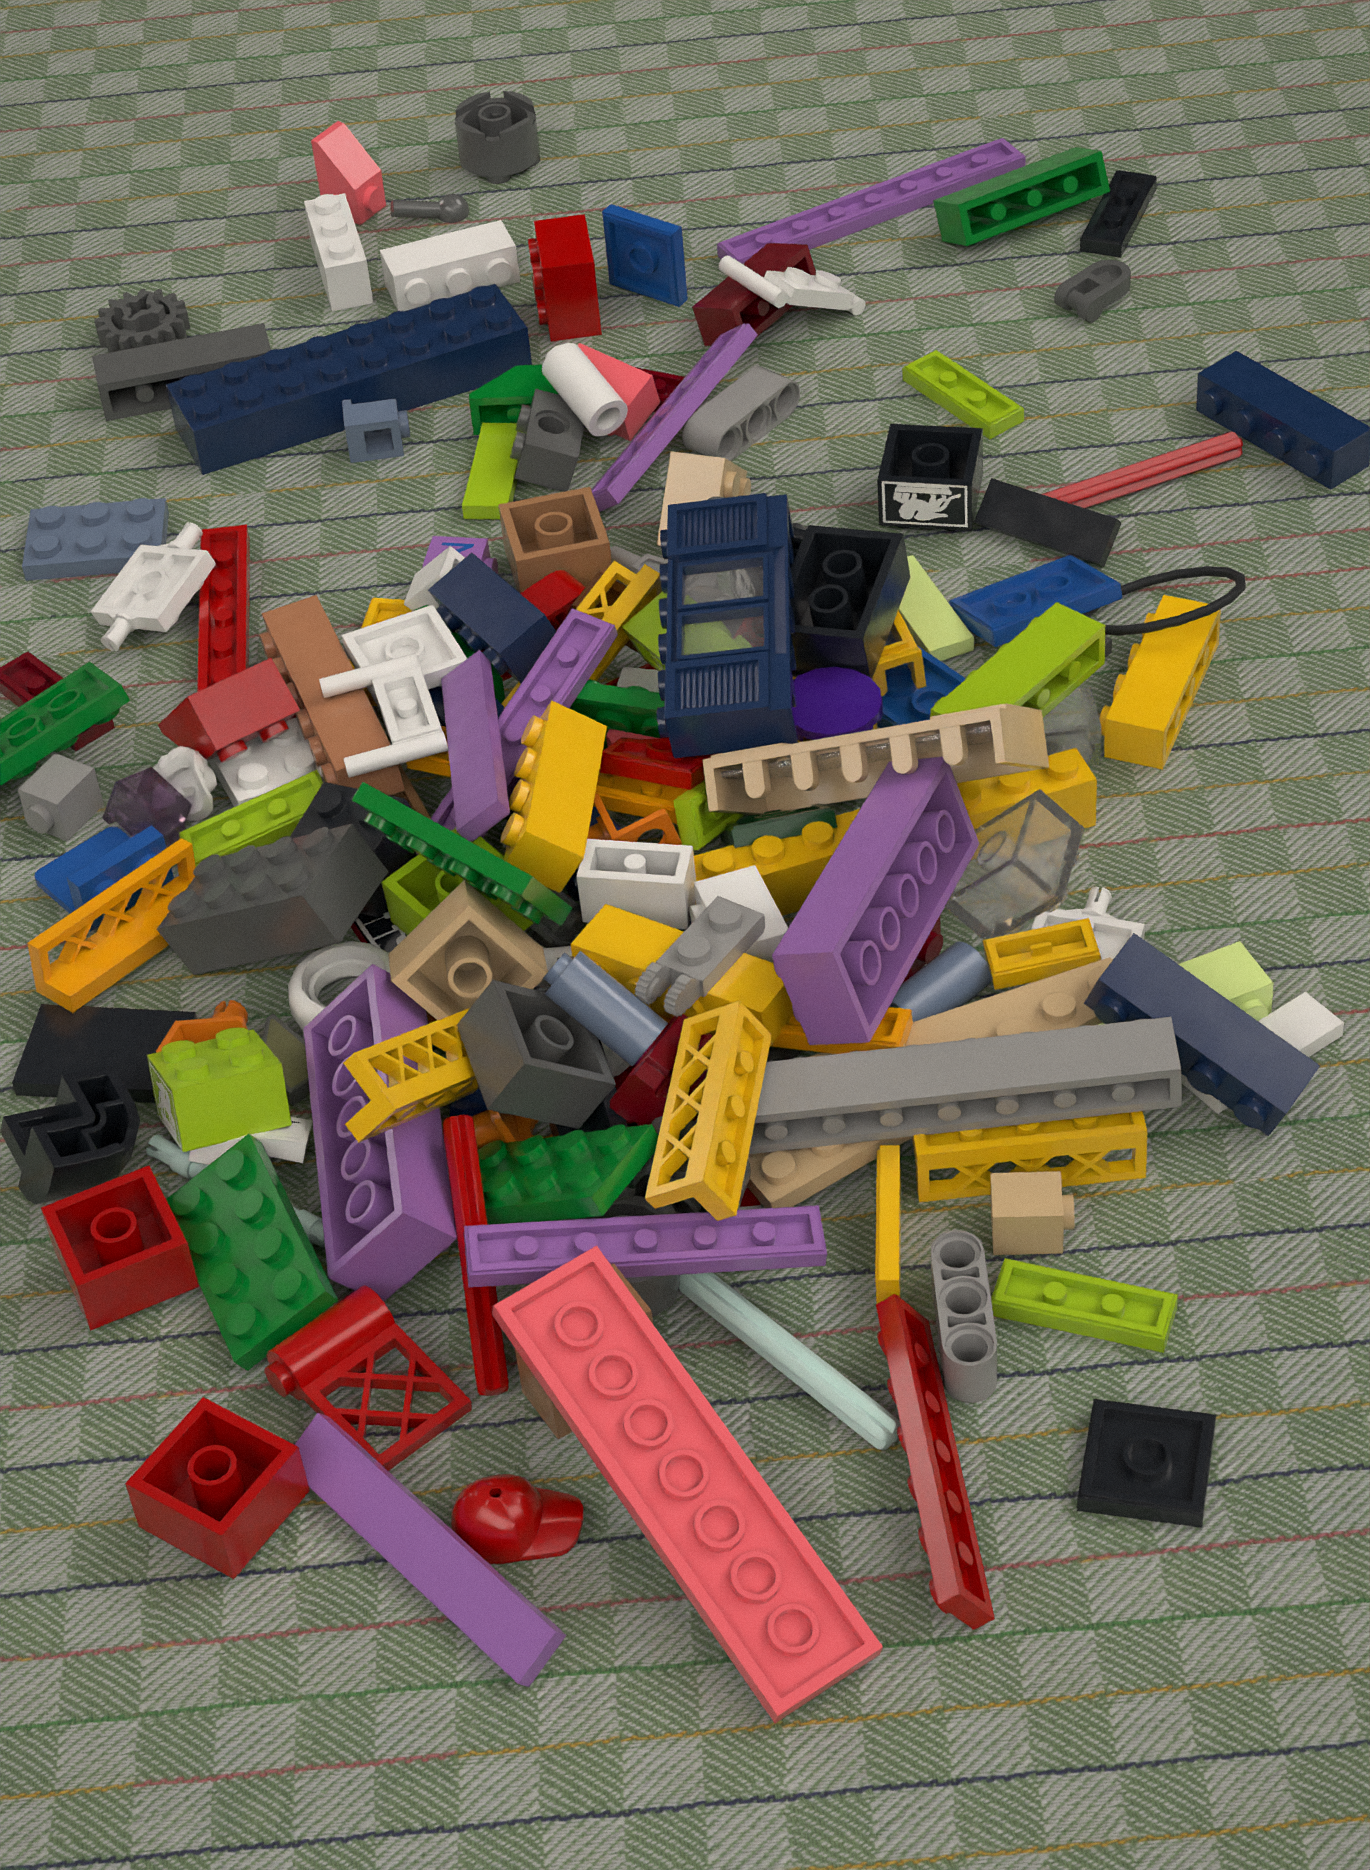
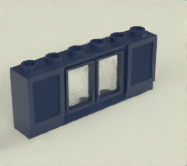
(727, 625)

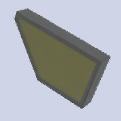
(292, 1054)

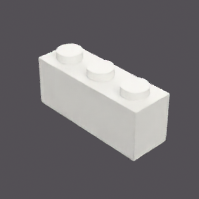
(338, 251)
(449, 265)

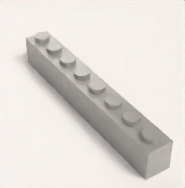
(968, 1085)

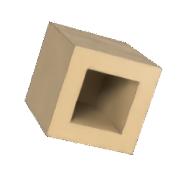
(1029, 1213)

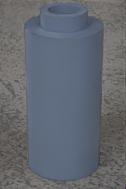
(944, 982)
(603, 1006)

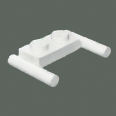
(795, 287)
(404, 708)

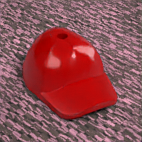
(515, 1521)

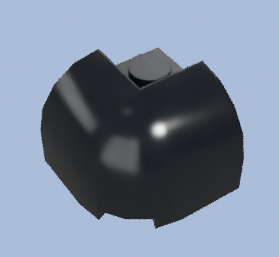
(77, 1140)

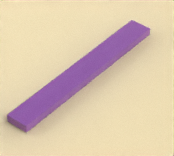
(879, 201)

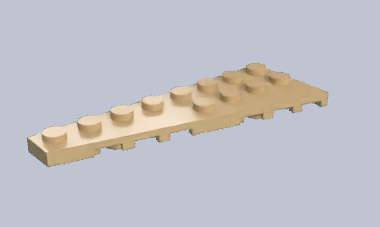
(1048, 1004)

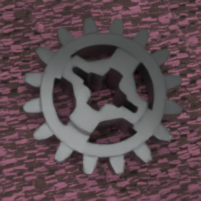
(141, 320)

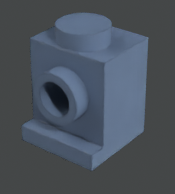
(374, 429)

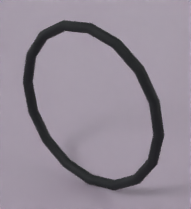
(1184, 618)

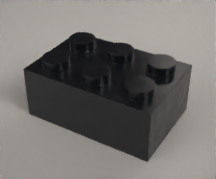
(846, 596)

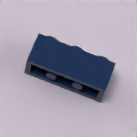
(492, 617)

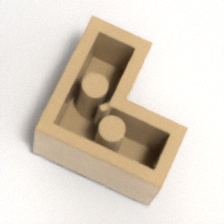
(700, 478)

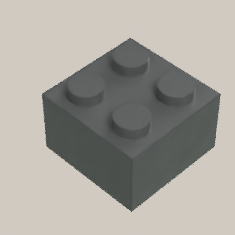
(534, 1057)

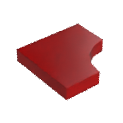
(652, 762)

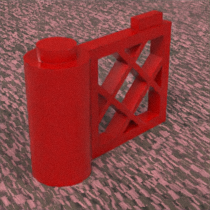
(340, 1346)

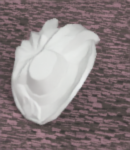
(190, 777)

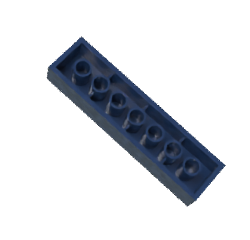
(300, 389)

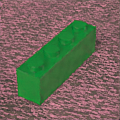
(1021, 196)

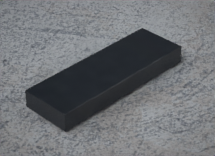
(1118, 213)
(1047, 522)

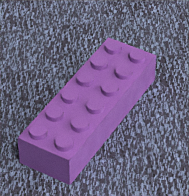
(876, 903)
(391, 1194)

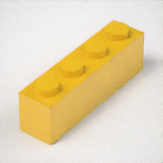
(1159, 685)
(554, 795)
(629, 943)

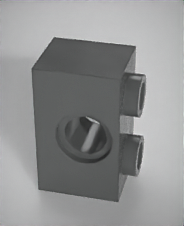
(549, 442)

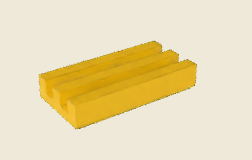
(1040, 953)

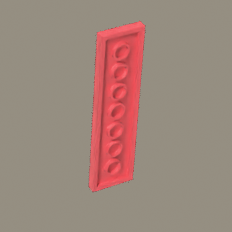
(687, 1484)

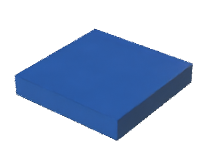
(645, 255)

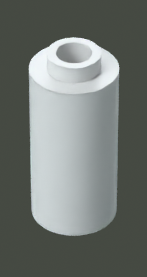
(584, 389)

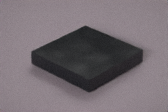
(1147, 1463)

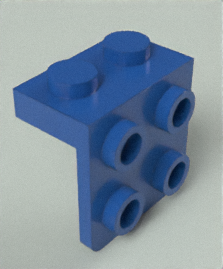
(98, 865)

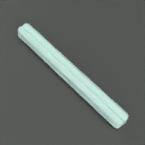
(792, 1358)

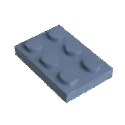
(91, 537)

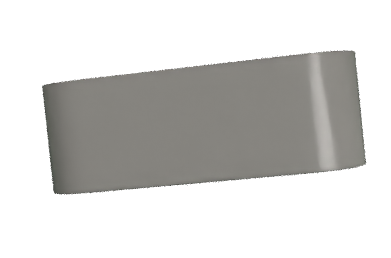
(741, 414)
(964, 1316)

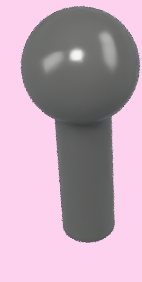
(449, 209)

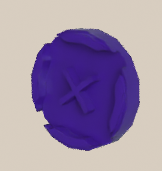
(835, 703)

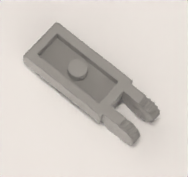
(701, 955)

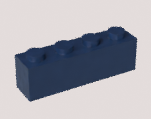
(1283, 419)
(1216, 1041)

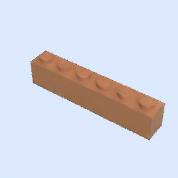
(337, 726)

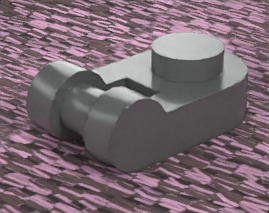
(1094, 288)

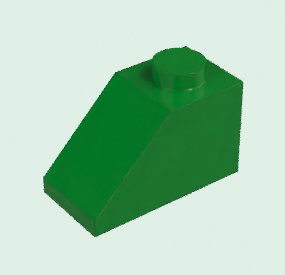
(503, 396)

